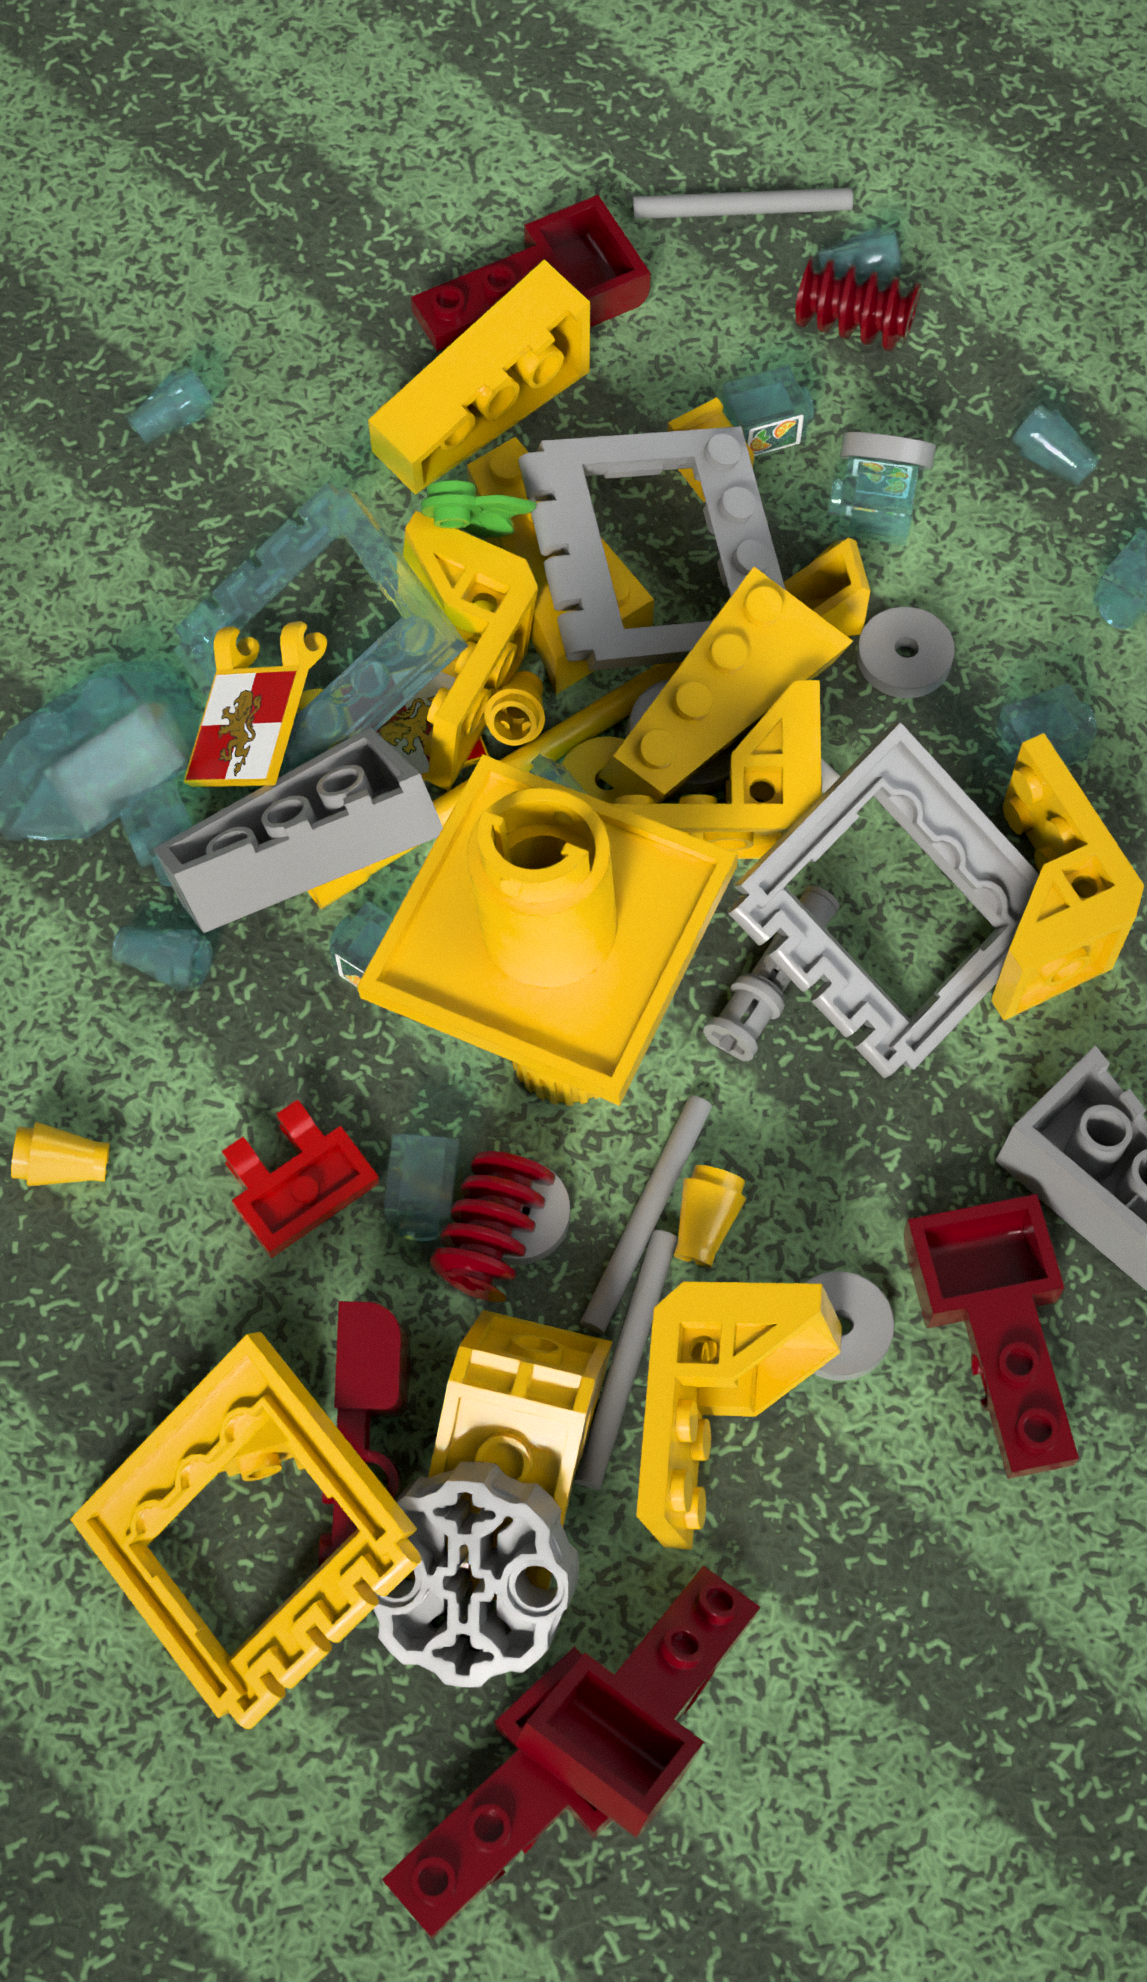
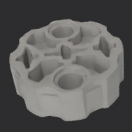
(525, 1614)

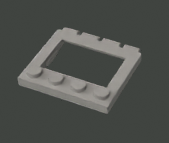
(569, 528)
(952, 835)

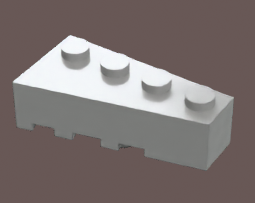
(303, 832)
(1088, 1161)

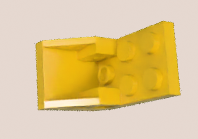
(492, 606)
(770, 782)
(1083, 889)
(719, 1355)
(522, 1402)

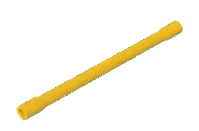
(551, 744)

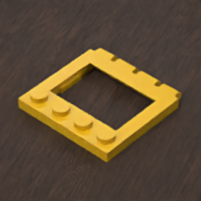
(179, 1462)

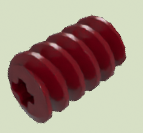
(856, 304)
(487, 1221)

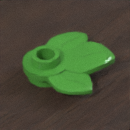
(456, 506)

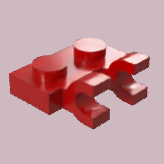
(304, 1190)

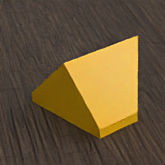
(835, 587)

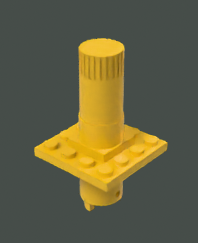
(549, 931)

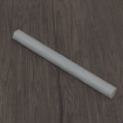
(742, 203)
(646, 1215)
(626, 1360)

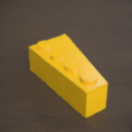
(486, 379)
(500, 475)
(724, 687)

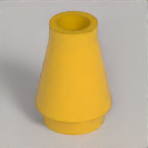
(517, 710)
(56, 1156)
(707, 1212)

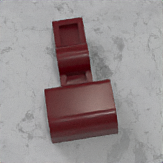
(576, 241)
(992, 1272)
(368, 1384)
(620, 1732)
(491, 1824)

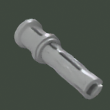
(761, 990)

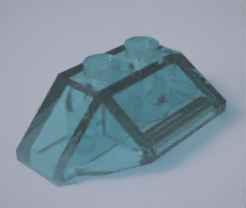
(95, 745)

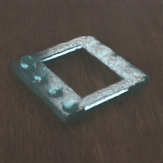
(381, 676)

